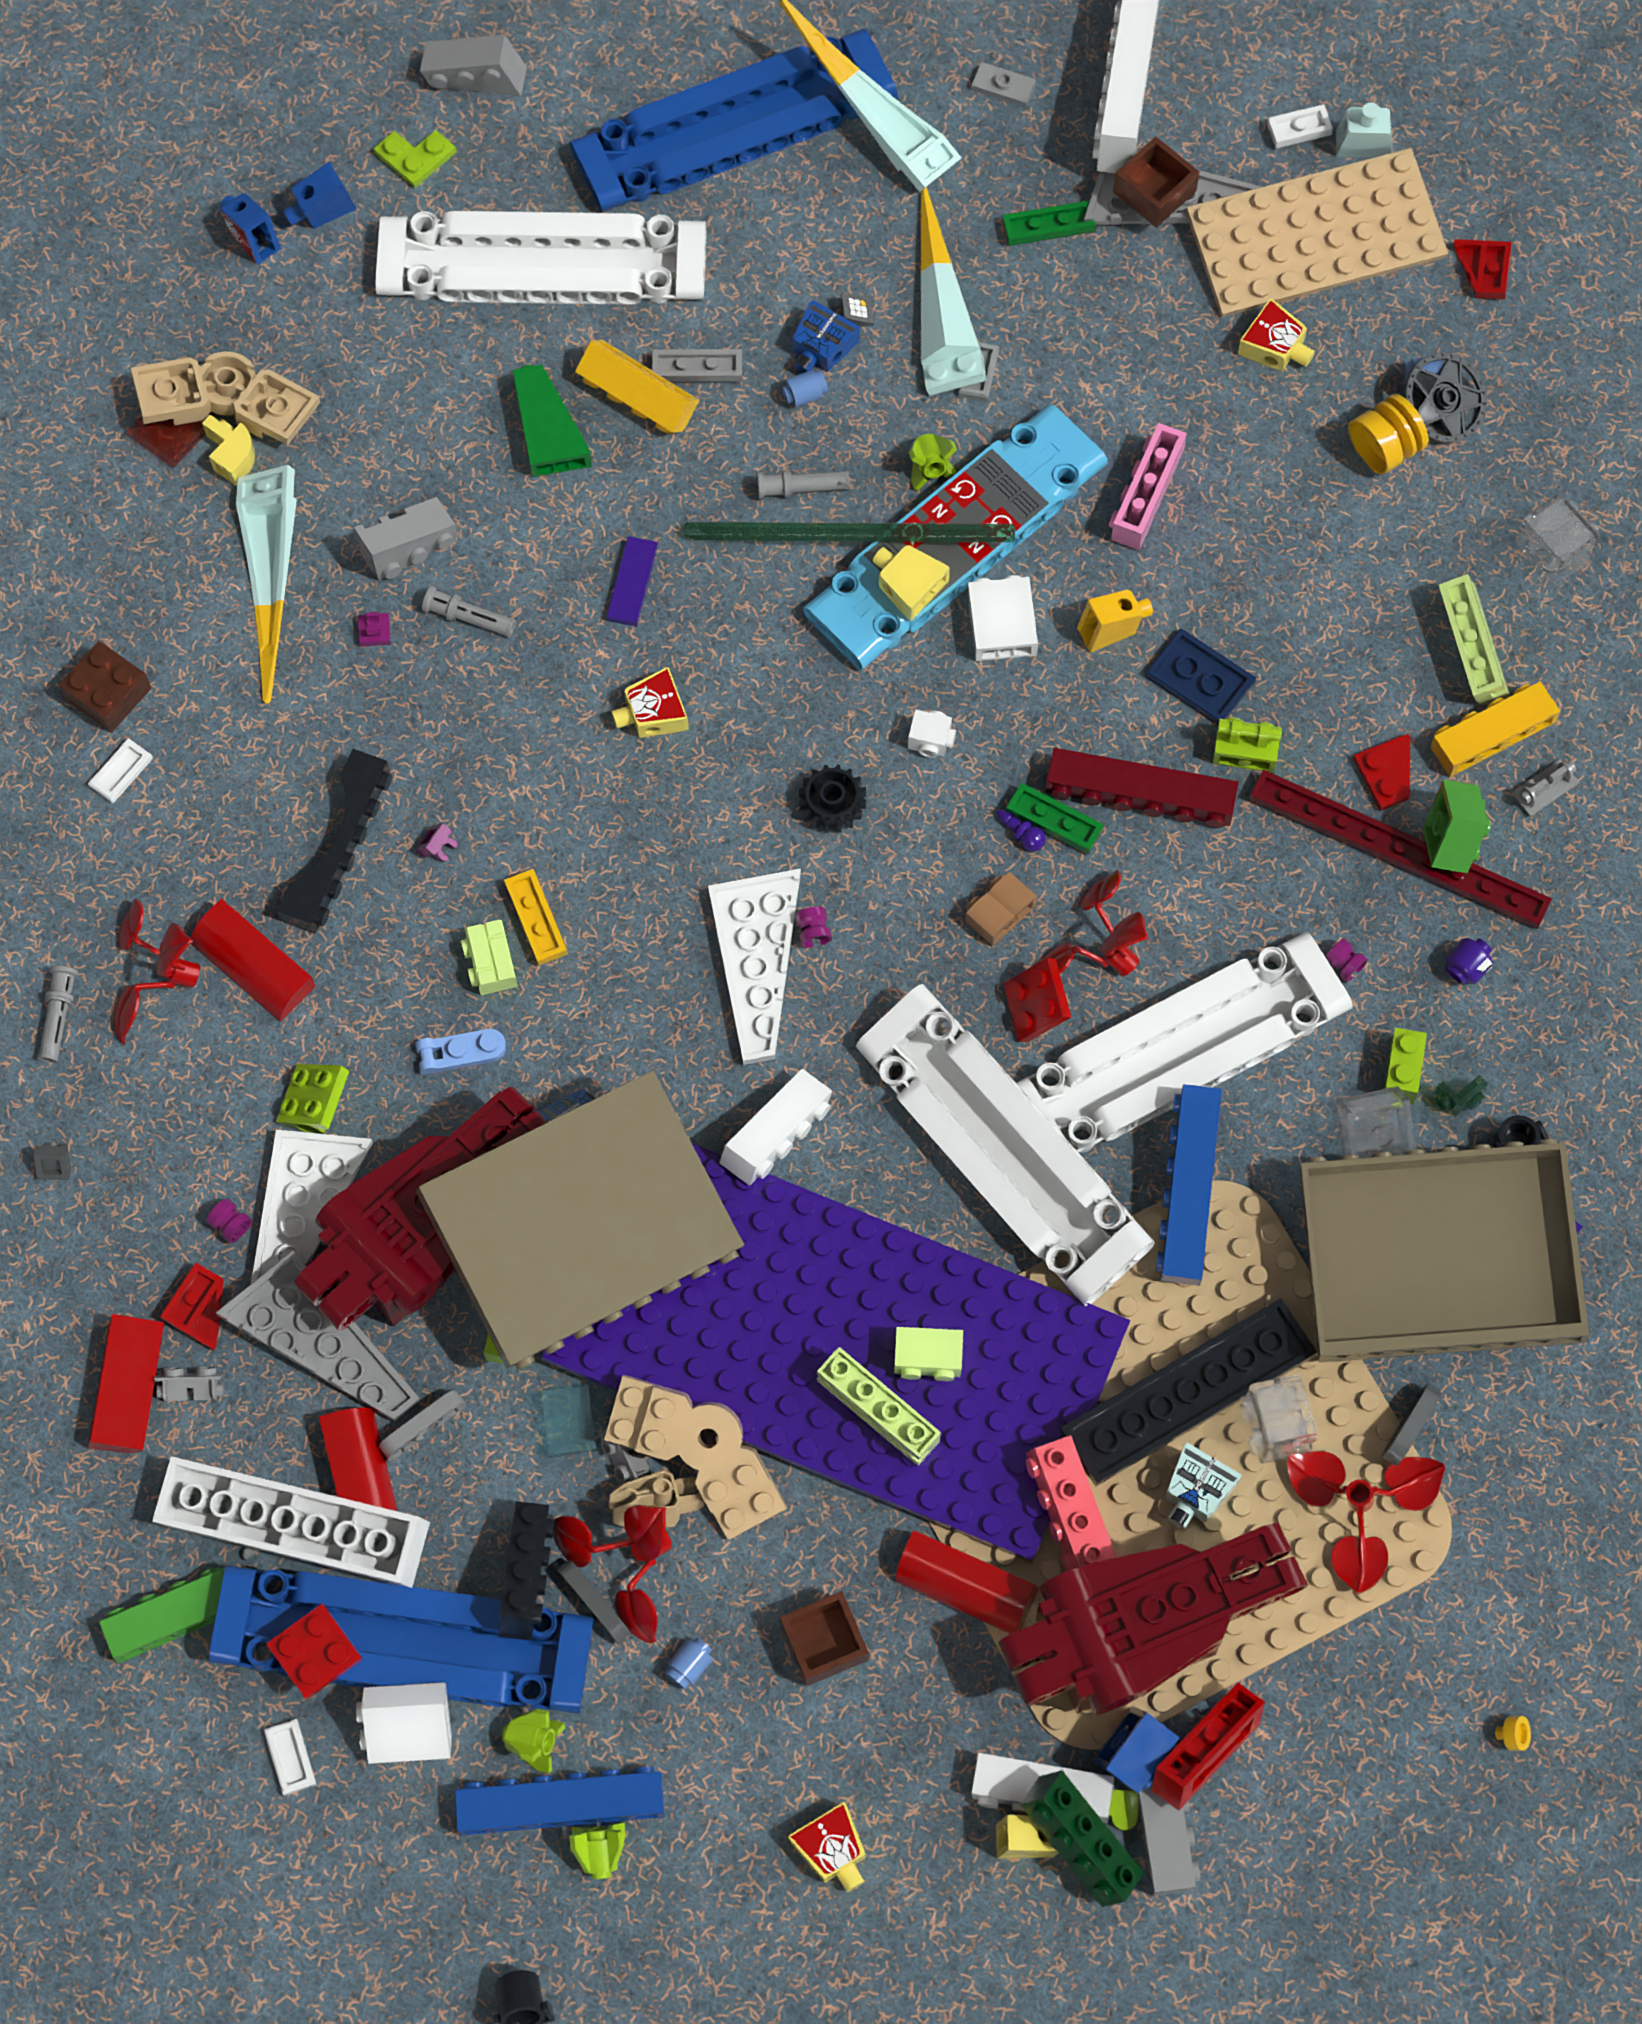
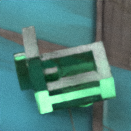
(1469, 1096)

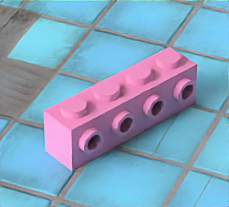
(1148, 487)

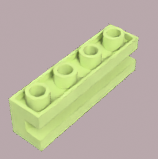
(1474, 640)
(878, 1406)

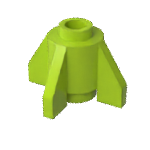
(930, 459)
(533, 1738)
(598, 1848)

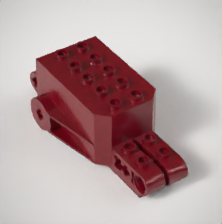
(378, 1232)
(1144, 1617)

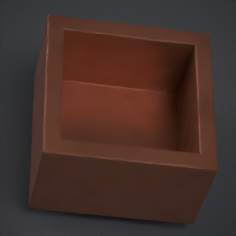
(1156, 181)
(105, 686)
(824, 1638)

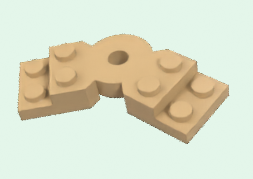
(191, 391)
(667, 1424)

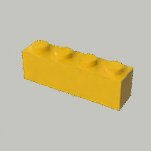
(636, 386)
(1495, 728)

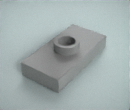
(1003, 84)

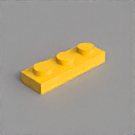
(536, 917)

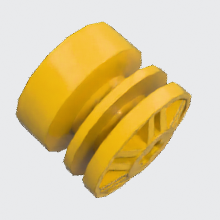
(1388, 434)

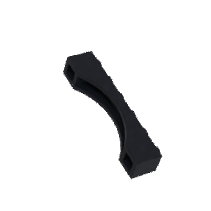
(309, 896)

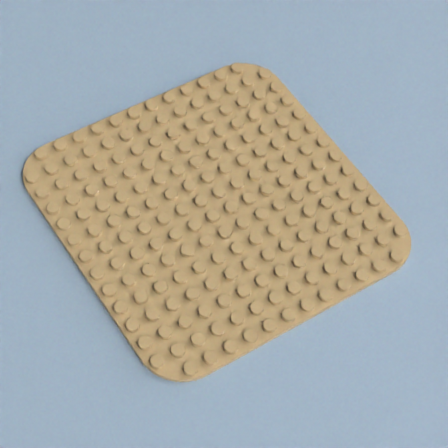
(1244, 1270)

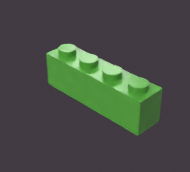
(163, 1617)

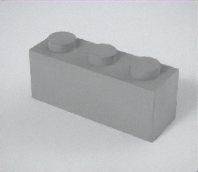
(1167, 1845)

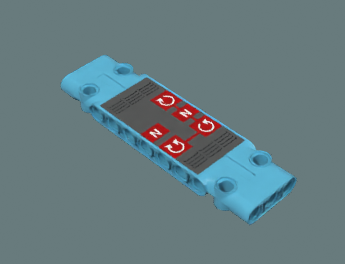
(999, 486)

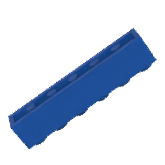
(1190, 1184)
(559, 1802)

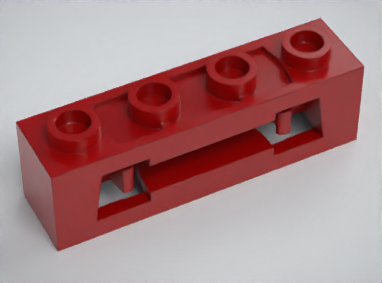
(1208, 1746)

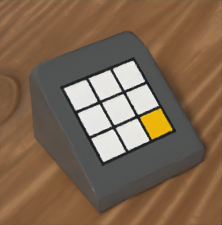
(857, 309)

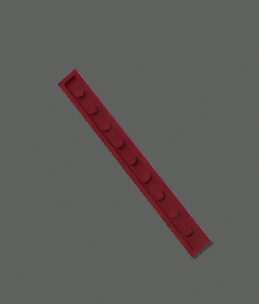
(1397, 848)

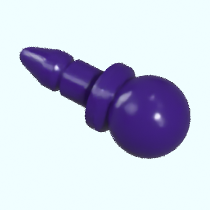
(1031, 837)

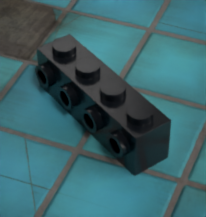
(523, 1571)

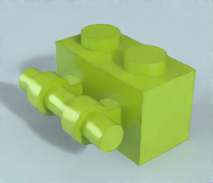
(1247, 744)

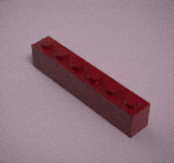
(1141, 787)

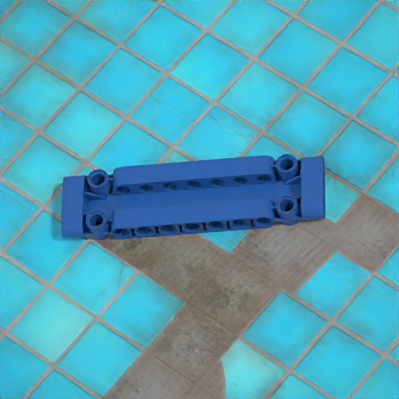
(722, 123)
(408, 1637)

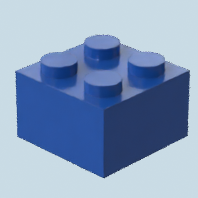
(1136, 1749)

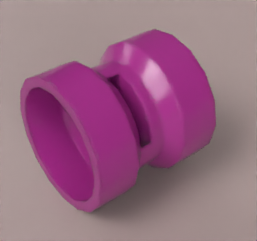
(812, 925)
(1344, 959)
(229, 1220)

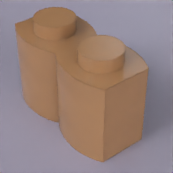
(1000, 908)

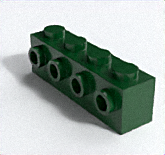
(1082, 1838)

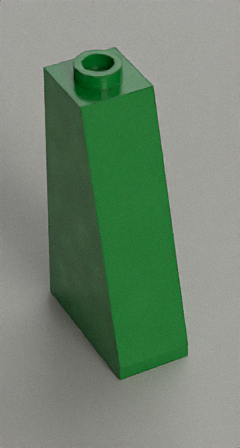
(549, 430)

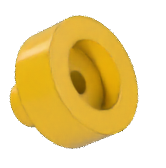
(1515, 1733)

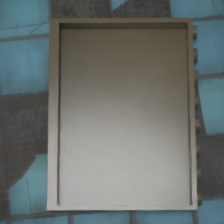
(580, 1220)
(1443, 1251)

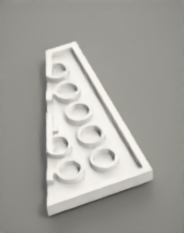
(754, 939)
(301, 1179)

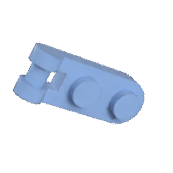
(460, 1050)

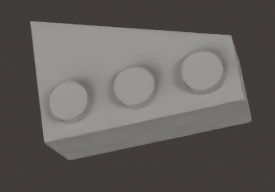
(474, 65)
(405, 538)

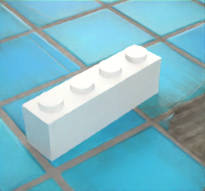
(776, 1127)
(1009, 1780)

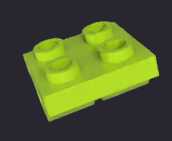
(312, 1097)

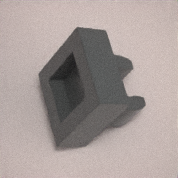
(52, 1162)

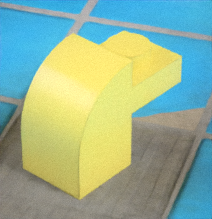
(235, 450)

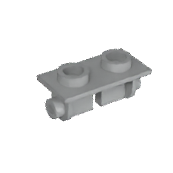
(1546, 786)
(203, 1381)
(626, 1467)

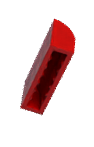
(251, 960)
(126, 1384)
(355, 1457)
(965, 1583)

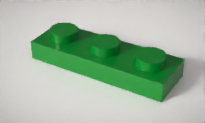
(1047, 223)
(1055, 818)

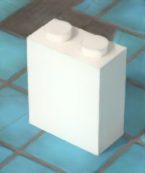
(1002, 618)
(405, 1723)

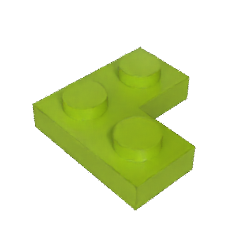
(418, 162)

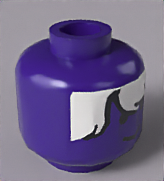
(1469, 961)

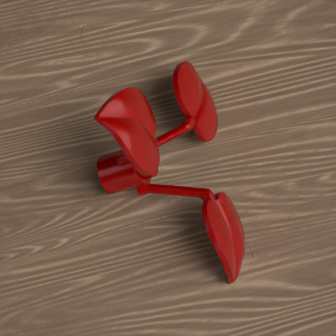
(1115, 946)
(168, 965)
(1318, 1477)
(648, 1541)

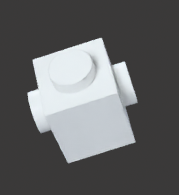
(931, 733)

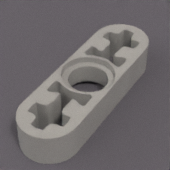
(429, 1418)

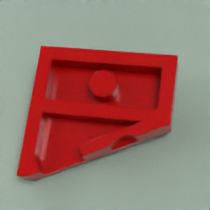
(1485, 266)
(1387, 771)
(195, 1306)

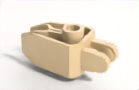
(657, 1491)

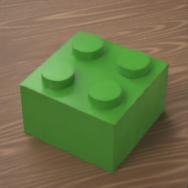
(1455, 826)

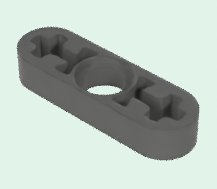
(1411, 1424)
(589, 1595)

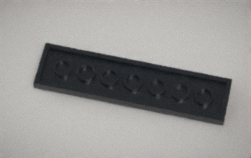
(1188, 1391)

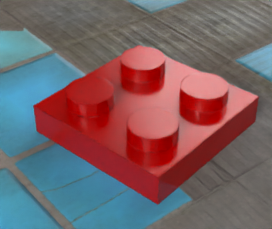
(1037, 1000)
(314, 1651)

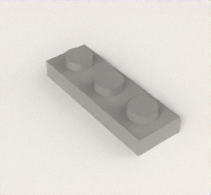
(698, 365)

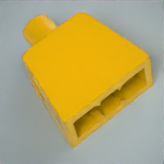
(1112, 618)

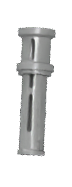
(786, 484)
(455, 608)
(58, 1001)

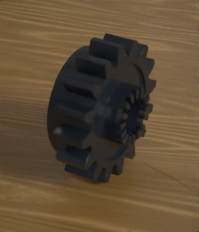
(832, 813)

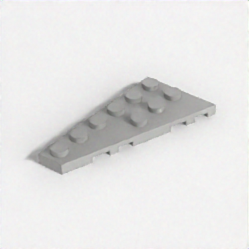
(1109, 209)
(291, 1325)

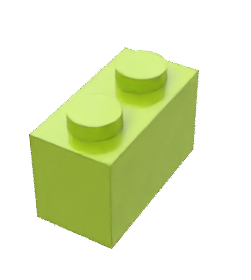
(1405, 1061)

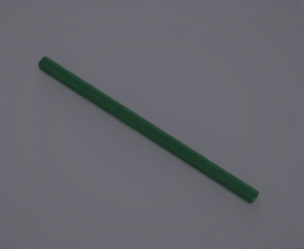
(850, 532)

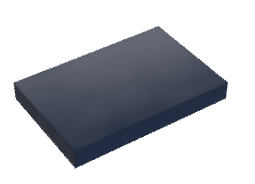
(1200, 676)

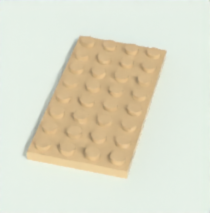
(1316, 232)

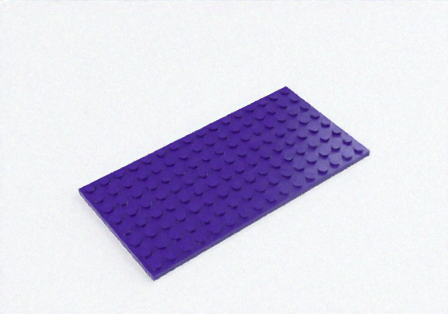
(846, 1280)

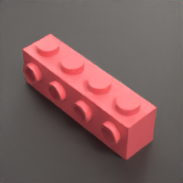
(1070, 1503)

